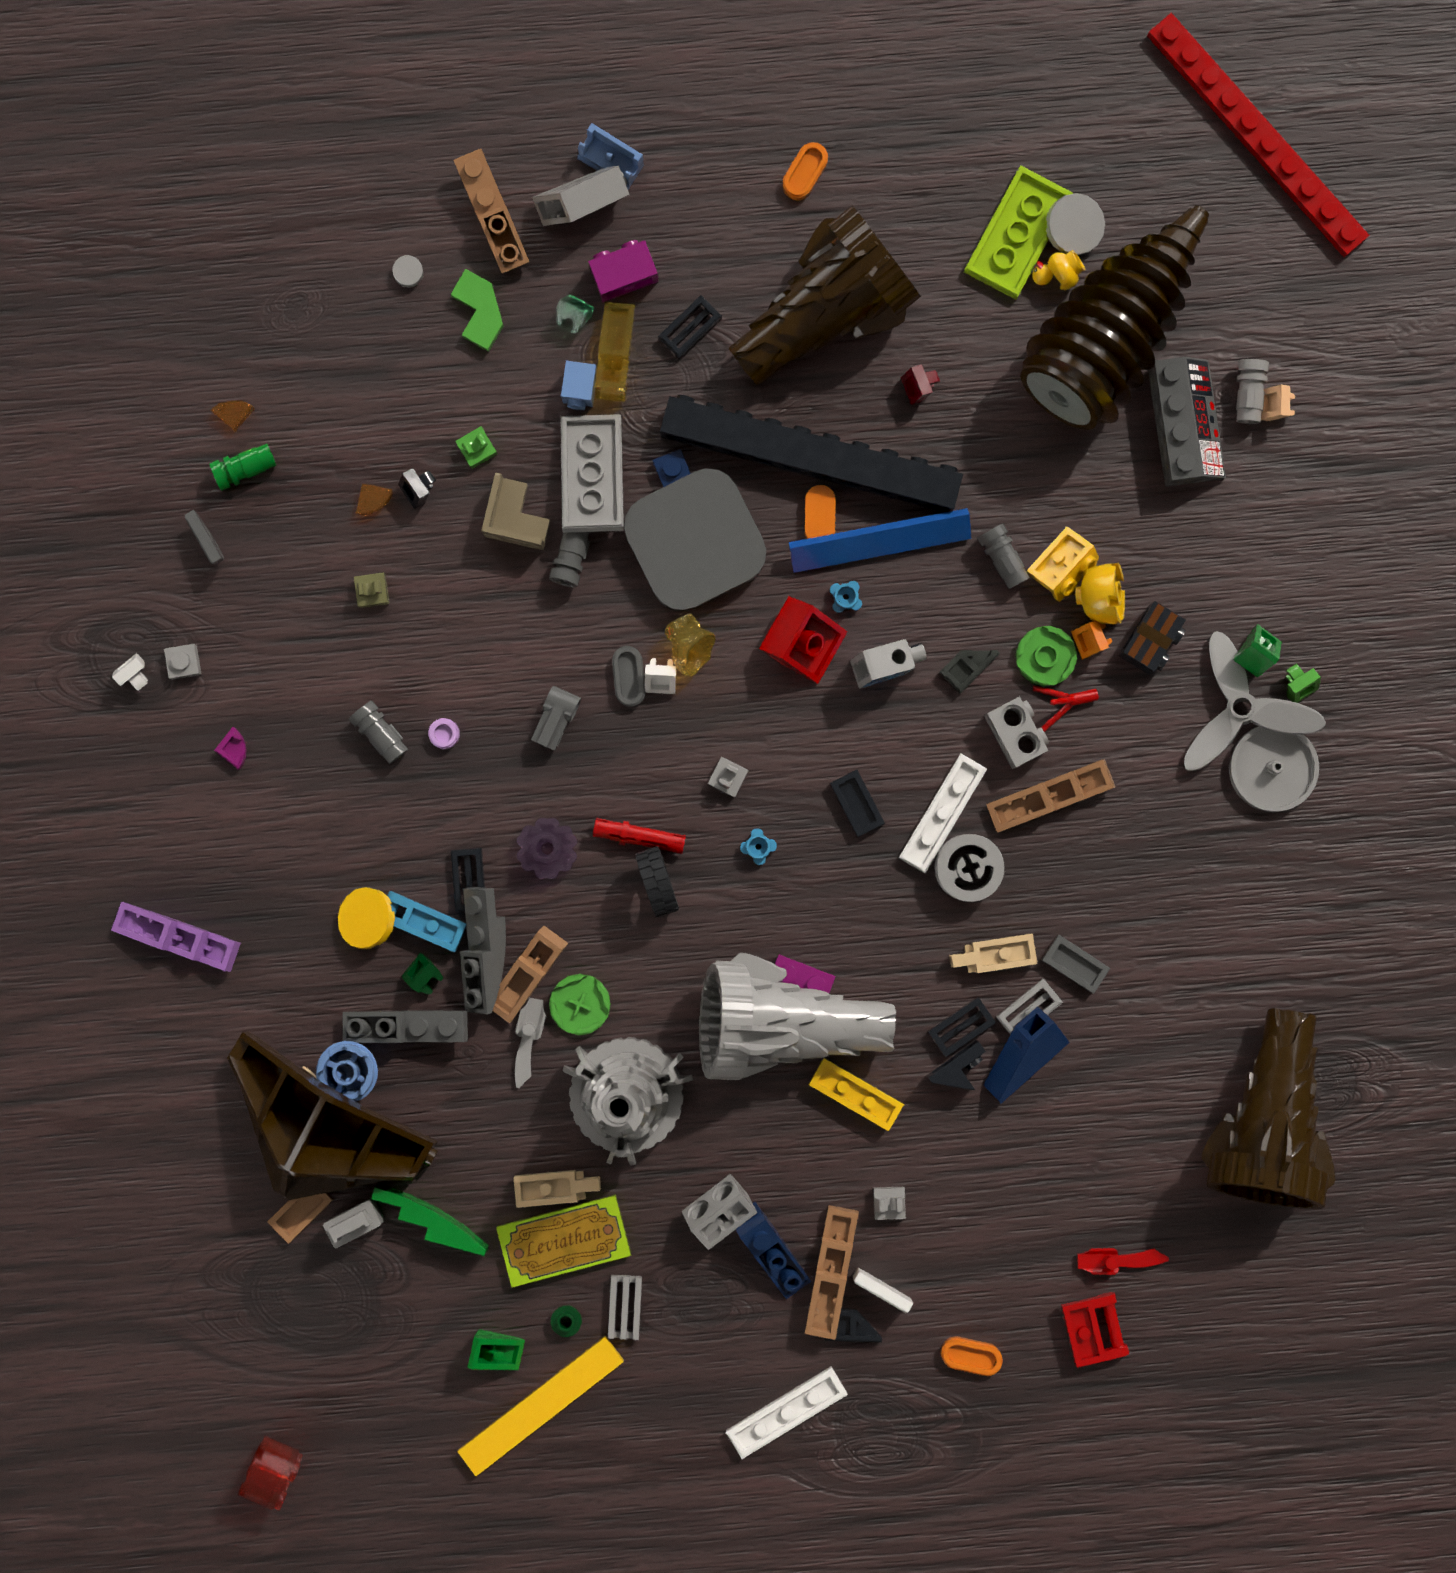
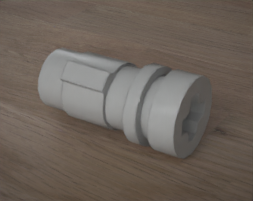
(1251, 390)

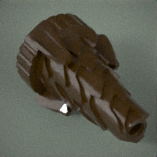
(843, 288)
(1271, 1142)

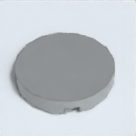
(1075, 224)

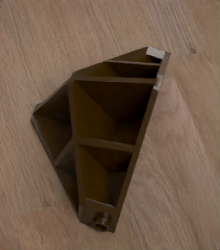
(315, 1135)

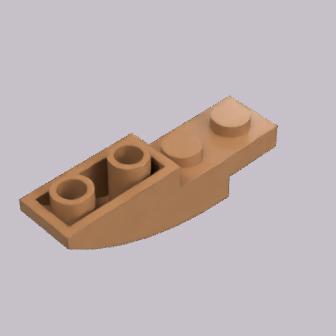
(491, 211)

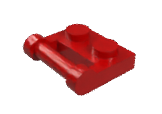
(1085, 1332)

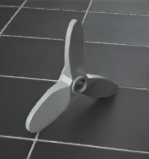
(1268, 713)

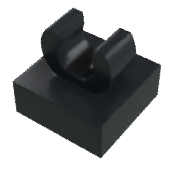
(416, 487)

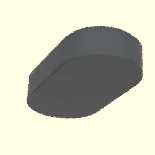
(628, 676)

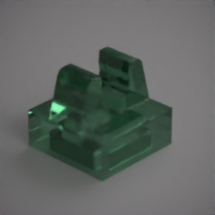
(575, 309)

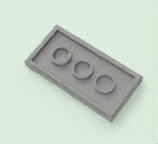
(592, 473)

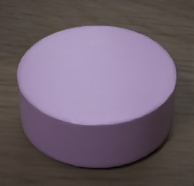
(444, 733)

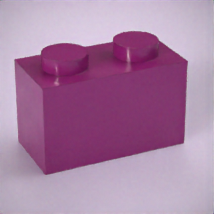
(623, 270)

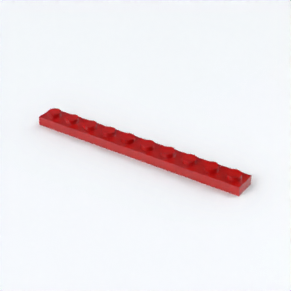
(1257, 135)

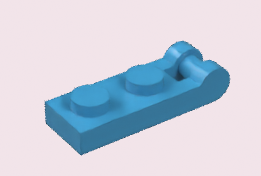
(427, 922)

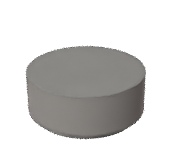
(408, 271)

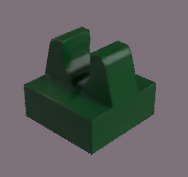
(420, 973)

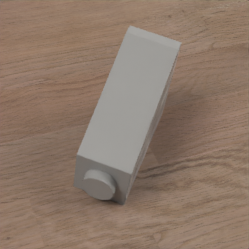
(581, 196)

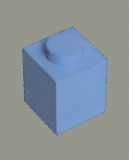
(579, 385)

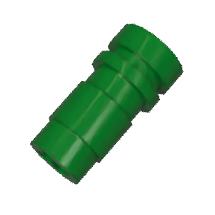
(242, 466)

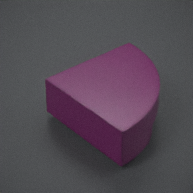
(233, 748)

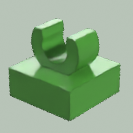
(476, 447)
(1301, 684)

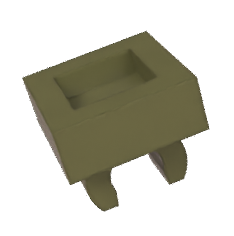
(371, 590)

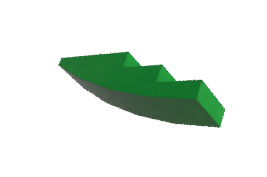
(440, 1225)

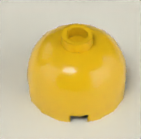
(1102, 594)

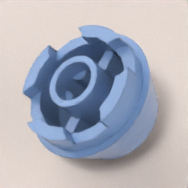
(348, 1069)

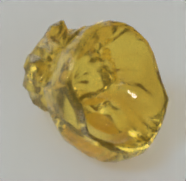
(690, 644)

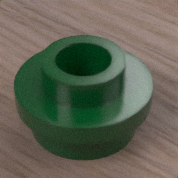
(573, 1313)

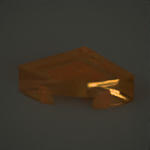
(233, 412)
(372, 499)

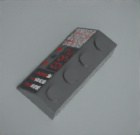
(1186, 421)

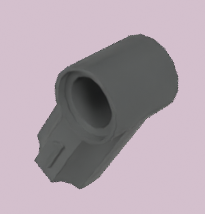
(558, 711)

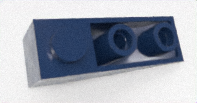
(1025, 1052)
(772, 1253)

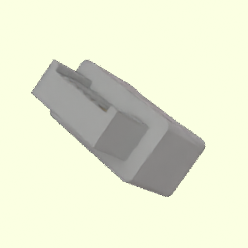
(354, 1222)

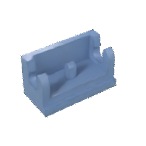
(605, 151)

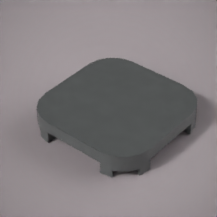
(695, 540)

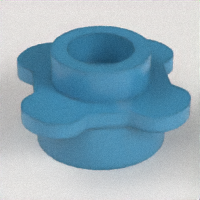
(851, 590)
(767, 846)

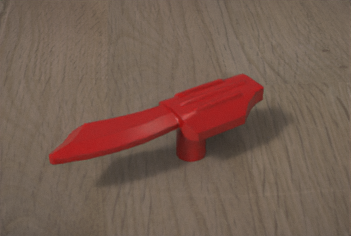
(1107, 1261)

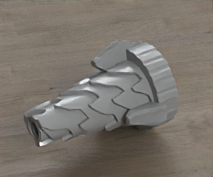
(758, 1021)
(636, 1074)

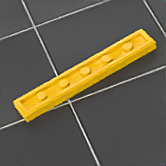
(540, 1405)

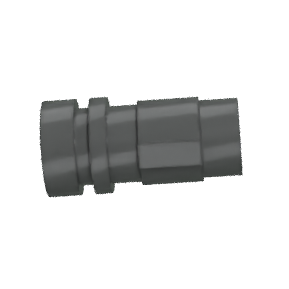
(1003, 555)
(568, 564)
(380, 734)

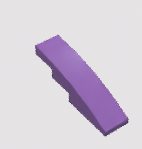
(175, 936)

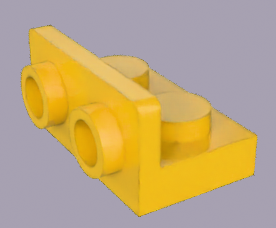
(1064, 563)

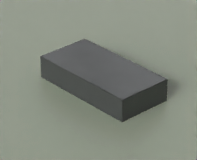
(1075, 964)

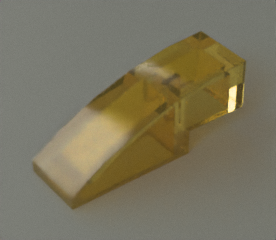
(614, 351)

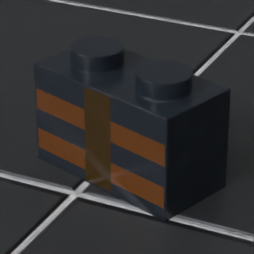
(1152, 638)

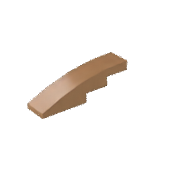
(1050, 795)
(831, 1272)

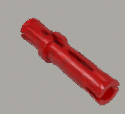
(637, 835)

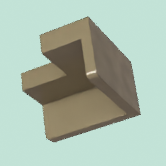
(505, 517)

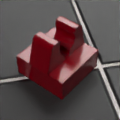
(919, 383)

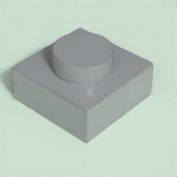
(182, 661)

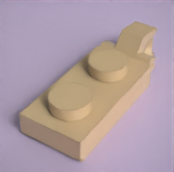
(997, 954)
(553, 1188)

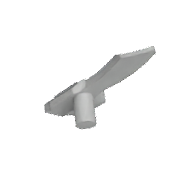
(530, 1028)

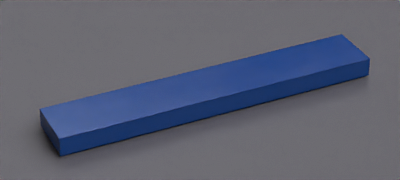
(880, 540)

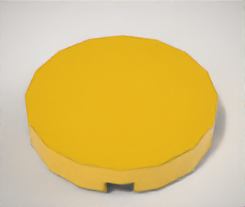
(366, 918)

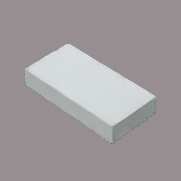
(882, 1290)

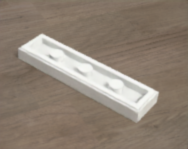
(942, 813)
(786, 1412)

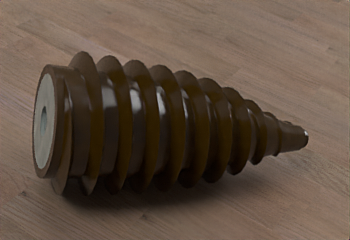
(1112, 326)

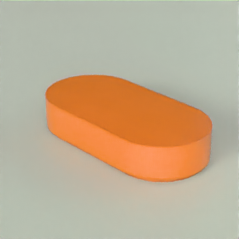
(805, 171)
(819, 512)
(971, 1356)

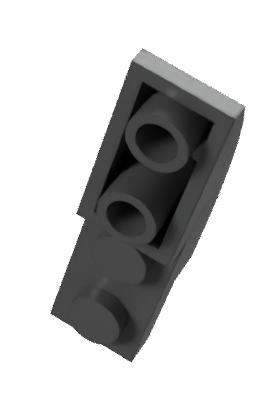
(484, 960)
(405, 1026)

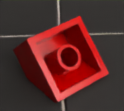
(803, 639)

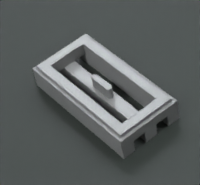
(1001, 1017)
(624, 1334)

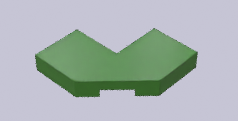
(480, 296)

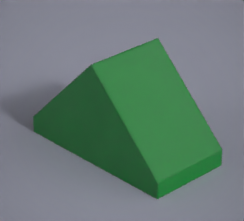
(1259, 651)
(495, 1351)

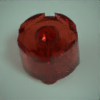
(269, 1472)

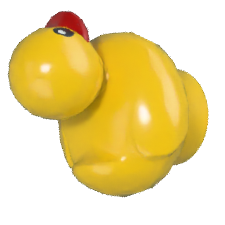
(1063, 266)

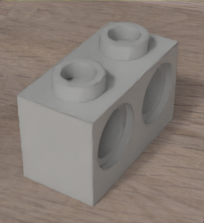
(1009, 736)
(719, 1212)

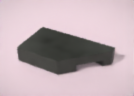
(966, 667)

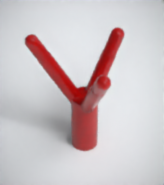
(1068, 699)

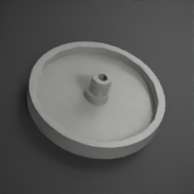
(1273, 769)

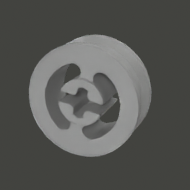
(991, 857)

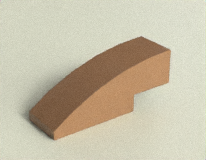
(528, 973)

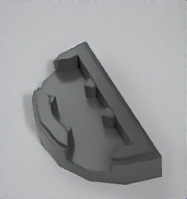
(204, 538)

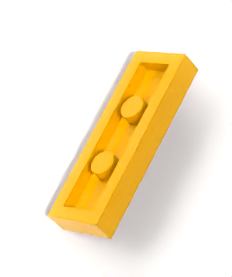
(856, 1094)

